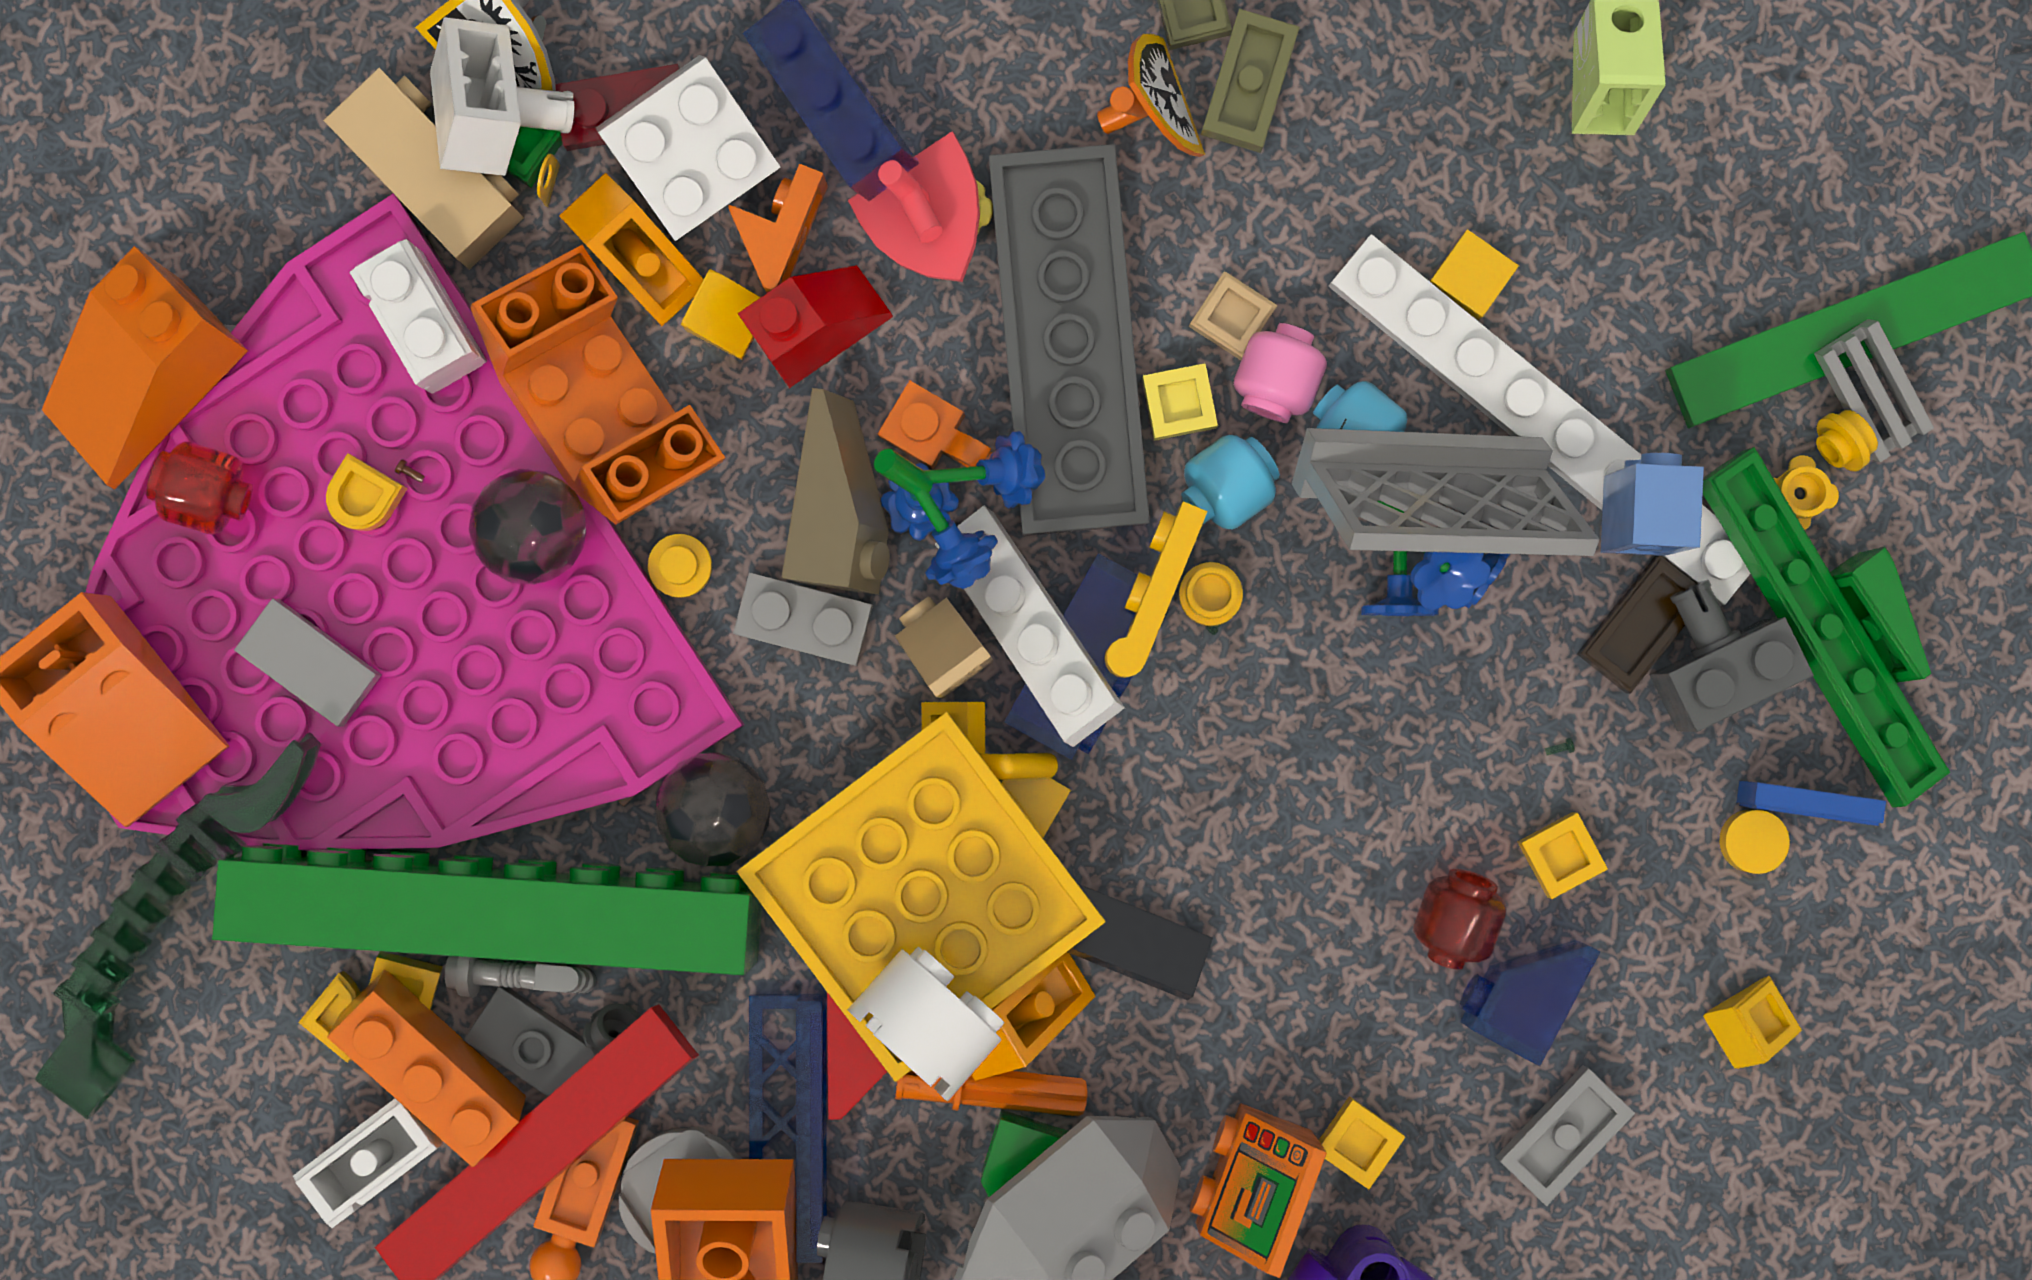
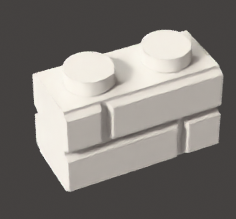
(418, 316)
(365, 1162)

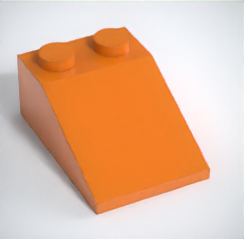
(136, 365)
(725, 1219)

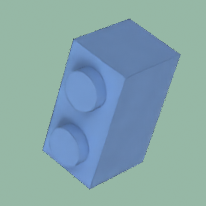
(1652, 506)

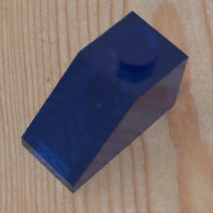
(1528, 998)

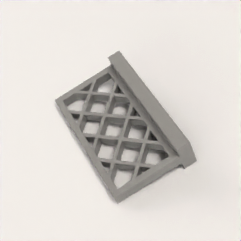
(1459, 470)

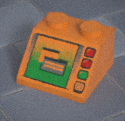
(1258, 1187)

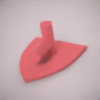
(927, 214)

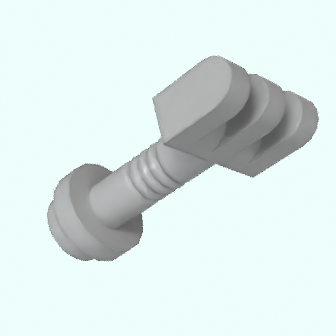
(470, 973)

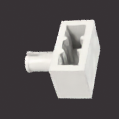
(479, 100)

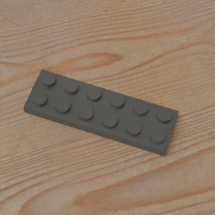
(1070, 336)

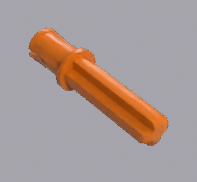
(1006, 1091)

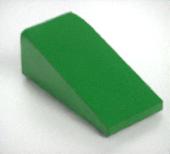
(1879, 602)

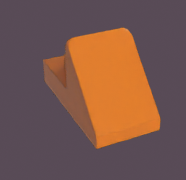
(778, 244)

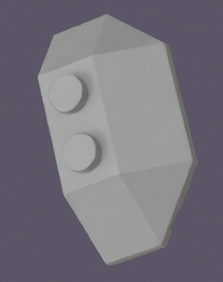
(1079, 1206)

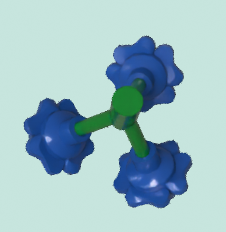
(923, 500)

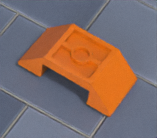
(589, 389)

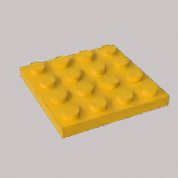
(924, 859)

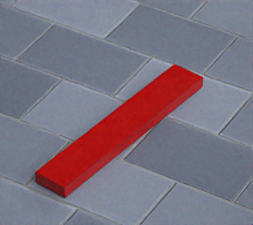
(539, 1148)

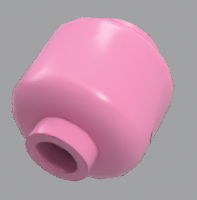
(1280, 373)

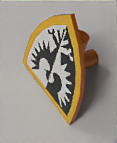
(1154, 94)

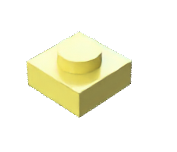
(1179, 402)

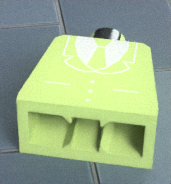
(1616, 66)

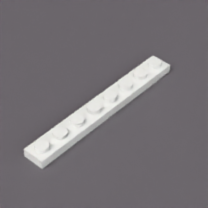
(1512, 392)

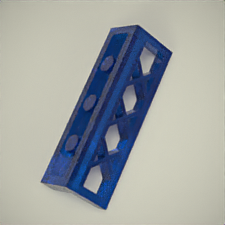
(809, 1107)

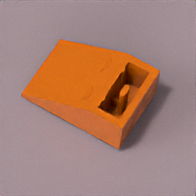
(106, 707)

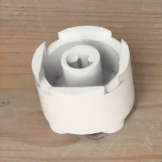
(927, 1022)

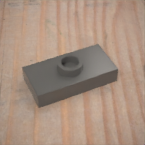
(528, 1041)

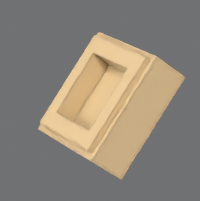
(1232, 315)

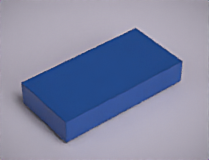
(1811, 803)

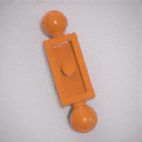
(579, 1203)

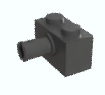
(1726, 666)

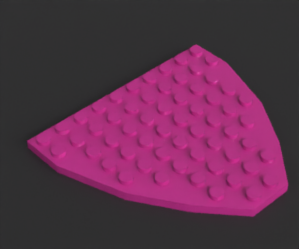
(490, 690)

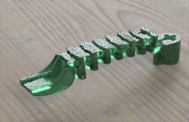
(87, 1062)

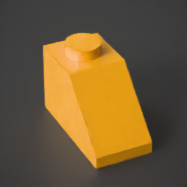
(633, 248)
(1036, 1016)

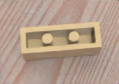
(399, 145)

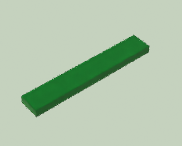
(1904, 308)
(1825, 628)

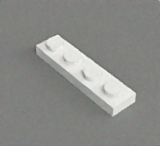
(1039, 638)

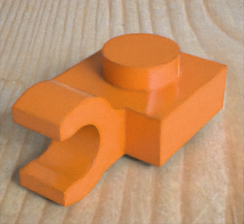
(928, 428)

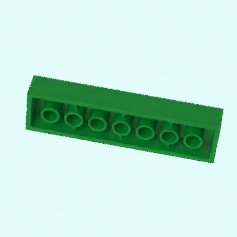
(487, 911)

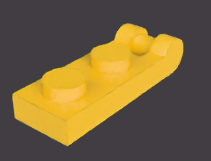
(1153, 593)

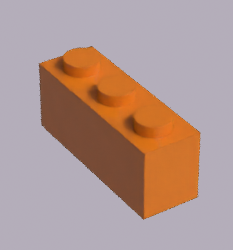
(428, 1068)

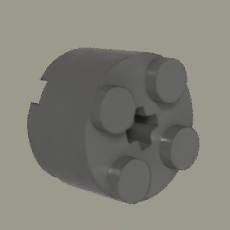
(872, 1243)

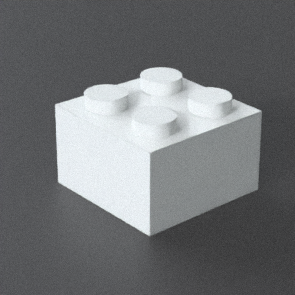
(688, 147)

